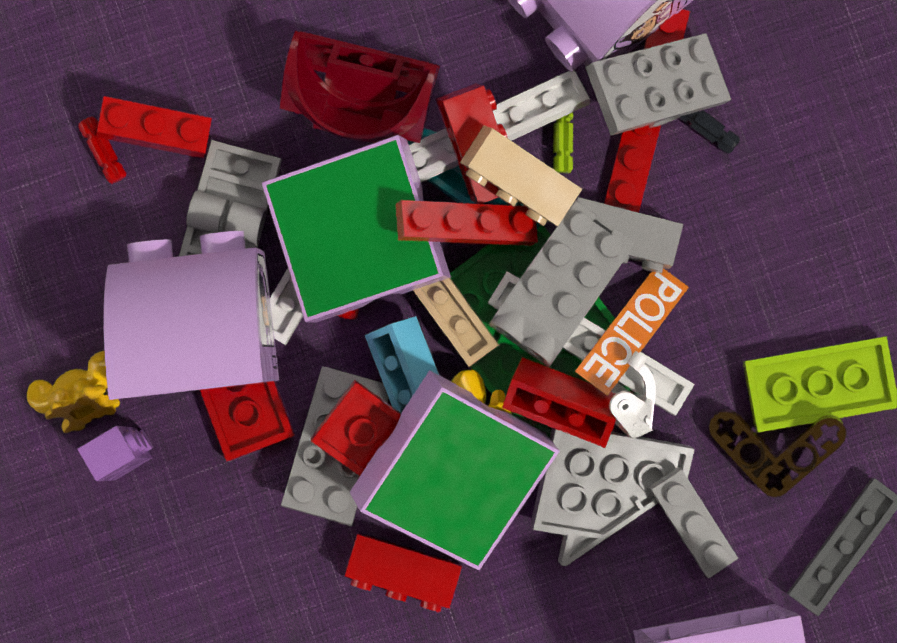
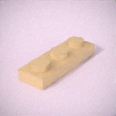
(457, 320)

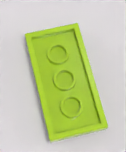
(819, 383)

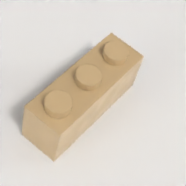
(519, 177)

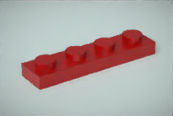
(464, 223)

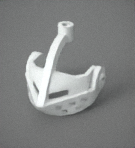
(632, 410)

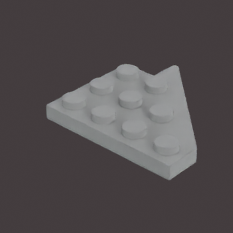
(599, 489)

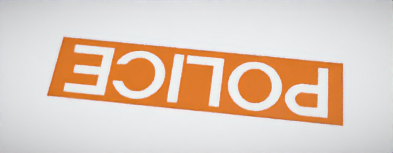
(631, 330)

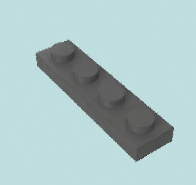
(844, 547)

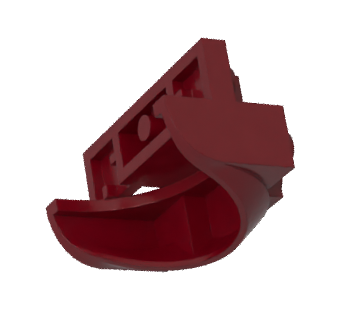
(357, 90)

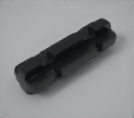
(712, 130)

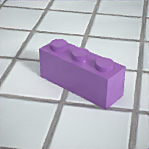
(116, 452)

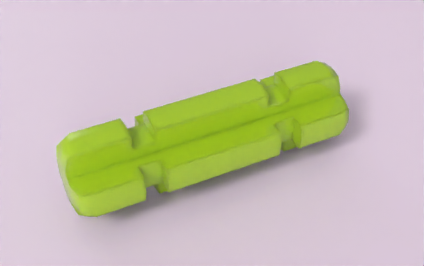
(563, 144)

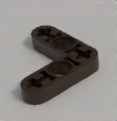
(769, 461)

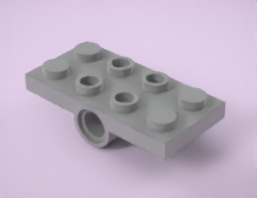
(658, 84)
(230, 196)
(317, 480)

